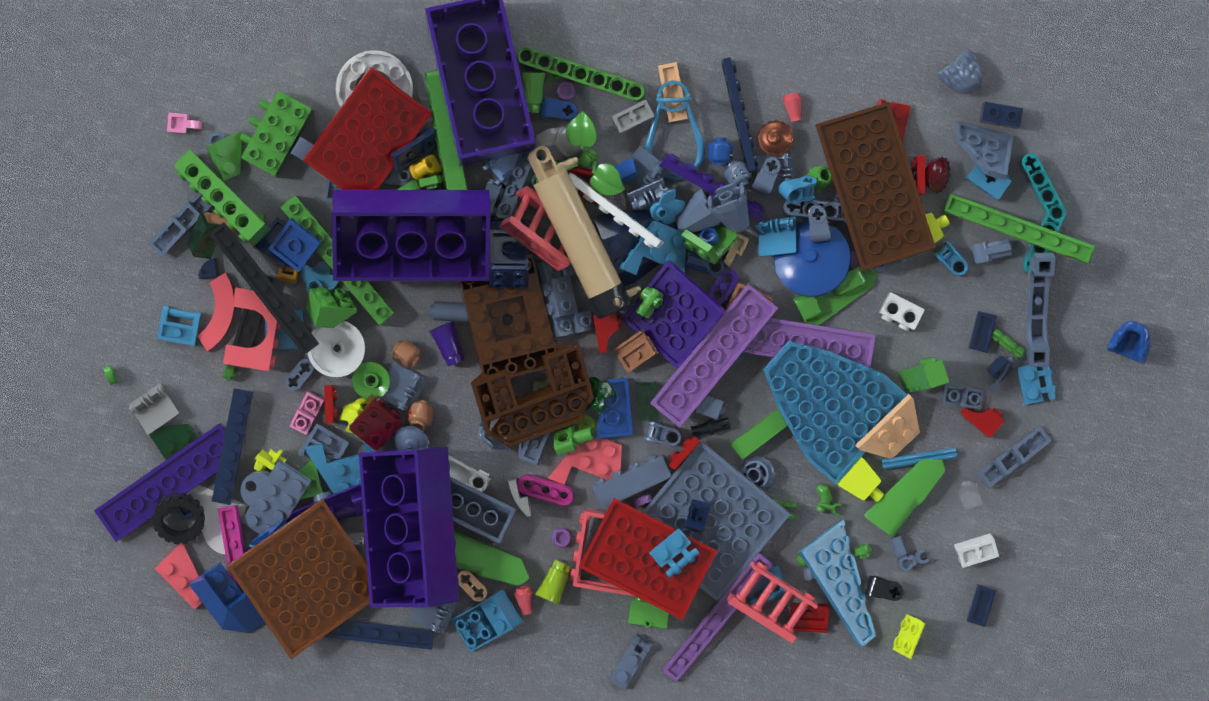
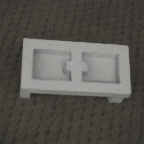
(632, 116)

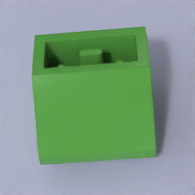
(329, 307)

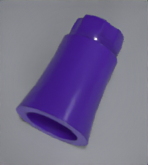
(448, 343)

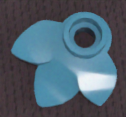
(667, 207)
(318, 275)

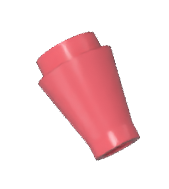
(793, 106)
(524, 599)

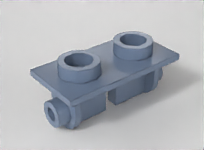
(495, 192)

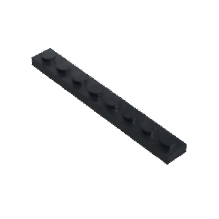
(264, 288)

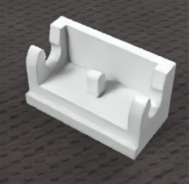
(976, 550)

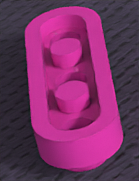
(536, 490)

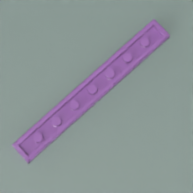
(710, 624)

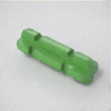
(1007, 343)

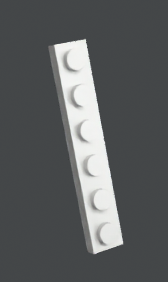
(620, 216)

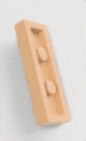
(667, 73)

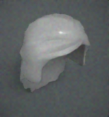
(557, 143)

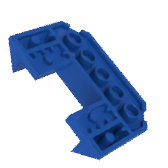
(225, 598)

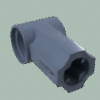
(987, 251)

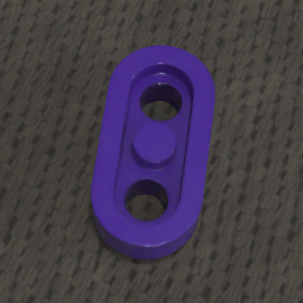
(724, 287)

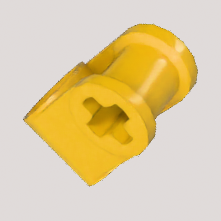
(425, 168)

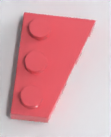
(179, 572)

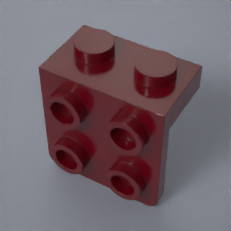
(376, 422)

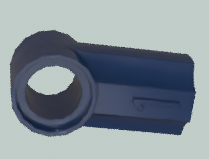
(695, 262)

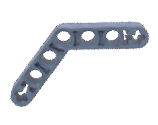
(837, 218)

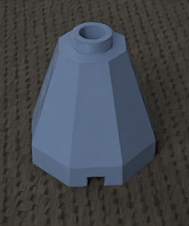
(731, 206)
(697, 214)

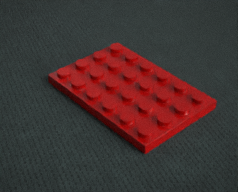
(364, 133)
(623, 559)

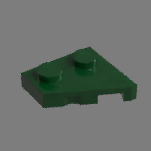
(173, 438)

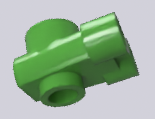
(651, 300)

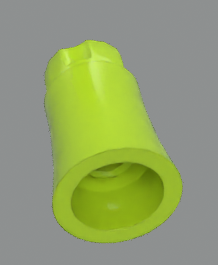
(554, 582)

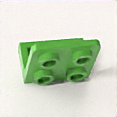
(705, 250)

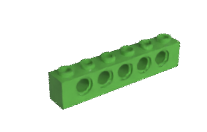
(256, 227)

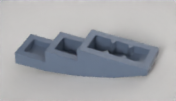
(179, 225)
(1013, 457)

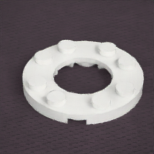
(379, 61)

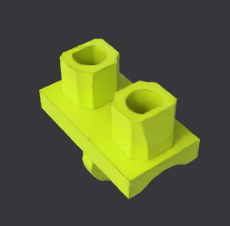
(268, 460)

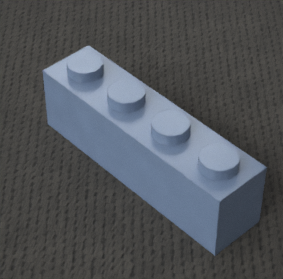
(631, 481)

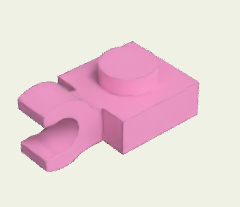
(180, 123)

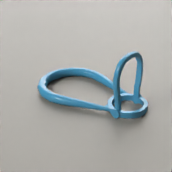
(697, 134)

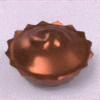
(775, 138)

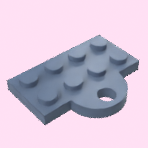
(274, 496)

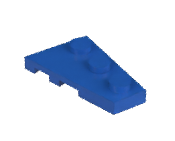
(616, 418)

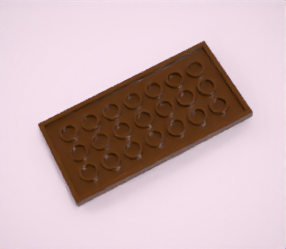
(875, 186)

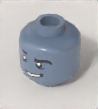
(738, 173)

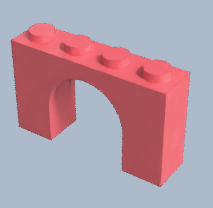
(261, 356)

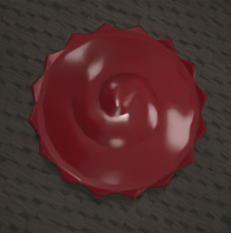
(937, 174)

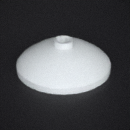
(339, 363)

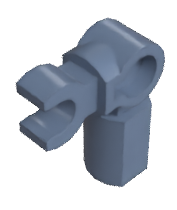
(905, 562)

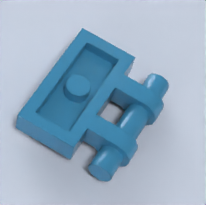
(1030, 384)
(670, 548)

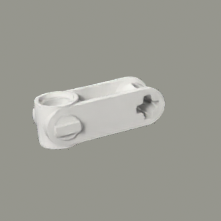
(467, 474)

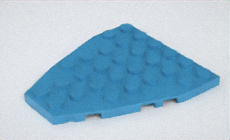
(829, 403)

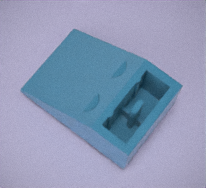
(486, 620)

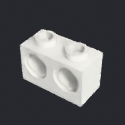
(903, 307)

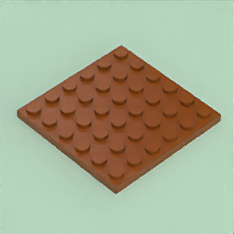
(304, 578)

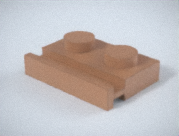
(635, 351)

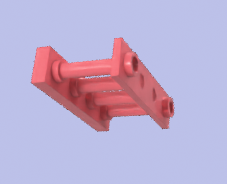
(528, 236)
(770, 620)

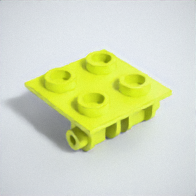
(908, 636)

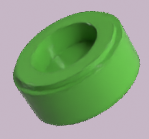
(110, 375)

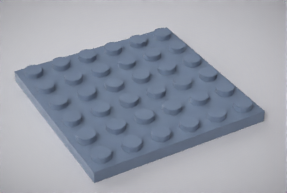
(738, 520)

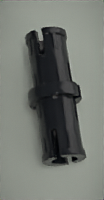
(710, 427)

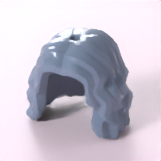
(962, 74)

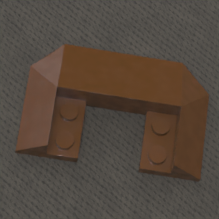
(539, 412)

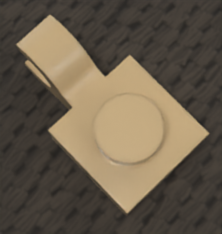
(736, 249)

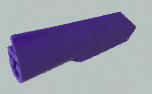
(342, 504)

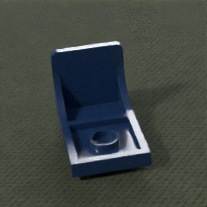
(507, 262)

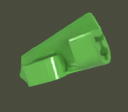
(819, 309)
(905, 496)
(488, 561)

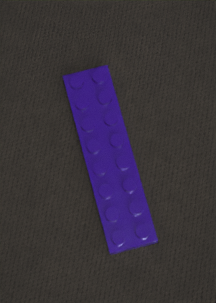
(175, 475)

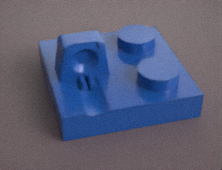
(295, 245)

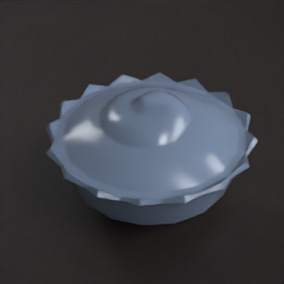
(410, 437)
(759, 472)

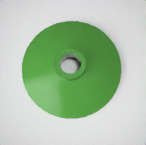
(364, 386)

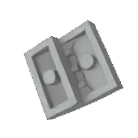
(522, 501)

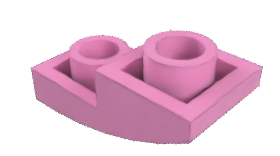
(307, 412)

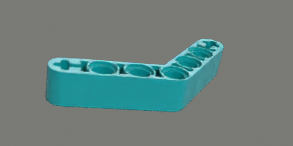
(1047, 207)

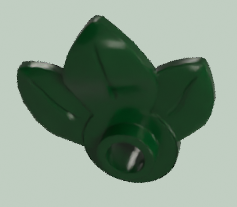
(600, 391)

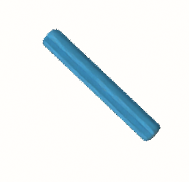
(913, 459)

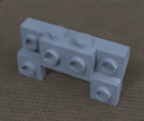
(561, 301)

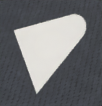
(212, 528)

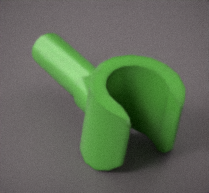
(830, 507)

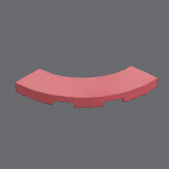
(222, 313)

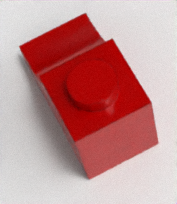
(605, 328)
(985, 421)

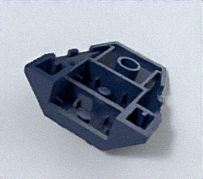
(620, 242)

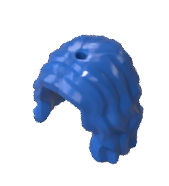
(1131, 341)

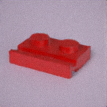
(918, 168)
(331, 412)
(812, 619)

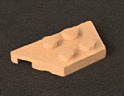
(893, 431)

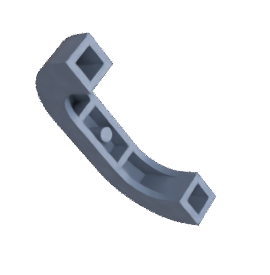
(1040, 269)

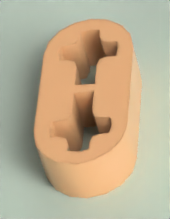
(475, 582)

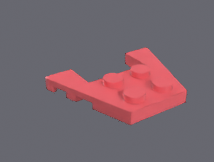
(596, 457)

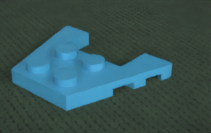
(672, 249)
(339, 473)

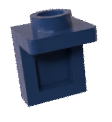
(697, 516)

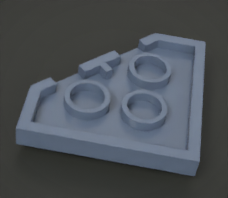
(986, 148)

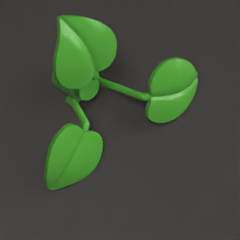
(606, 177)

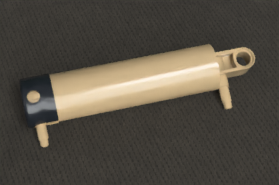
(579, 235)

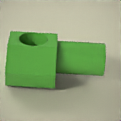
(568, 440)

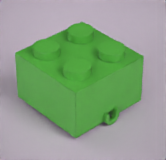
(643, 612)

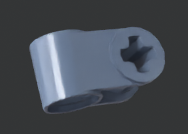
(766, 179)
(819, 227)
(661, 434)

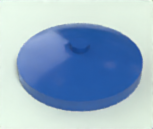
(817, 266)

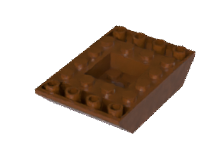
(511, 346)

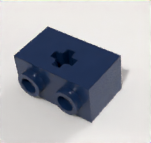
(1001, 115)

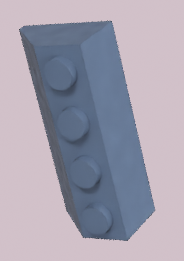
(480, 511)

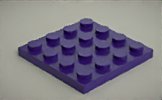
(681, 318)

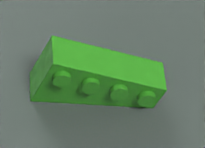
(924, 375)

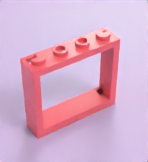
(579, 554)

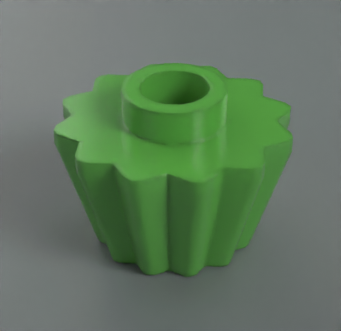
(822, 176)

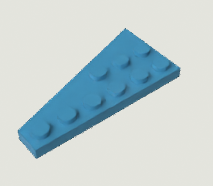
(838, 576)

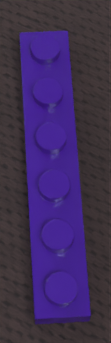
(705, 181)

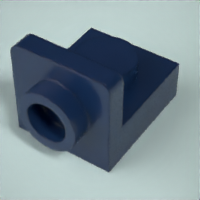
(998, 366)

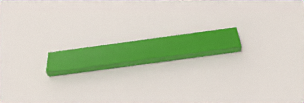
(1019, 229)

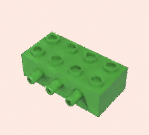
(275, 133)

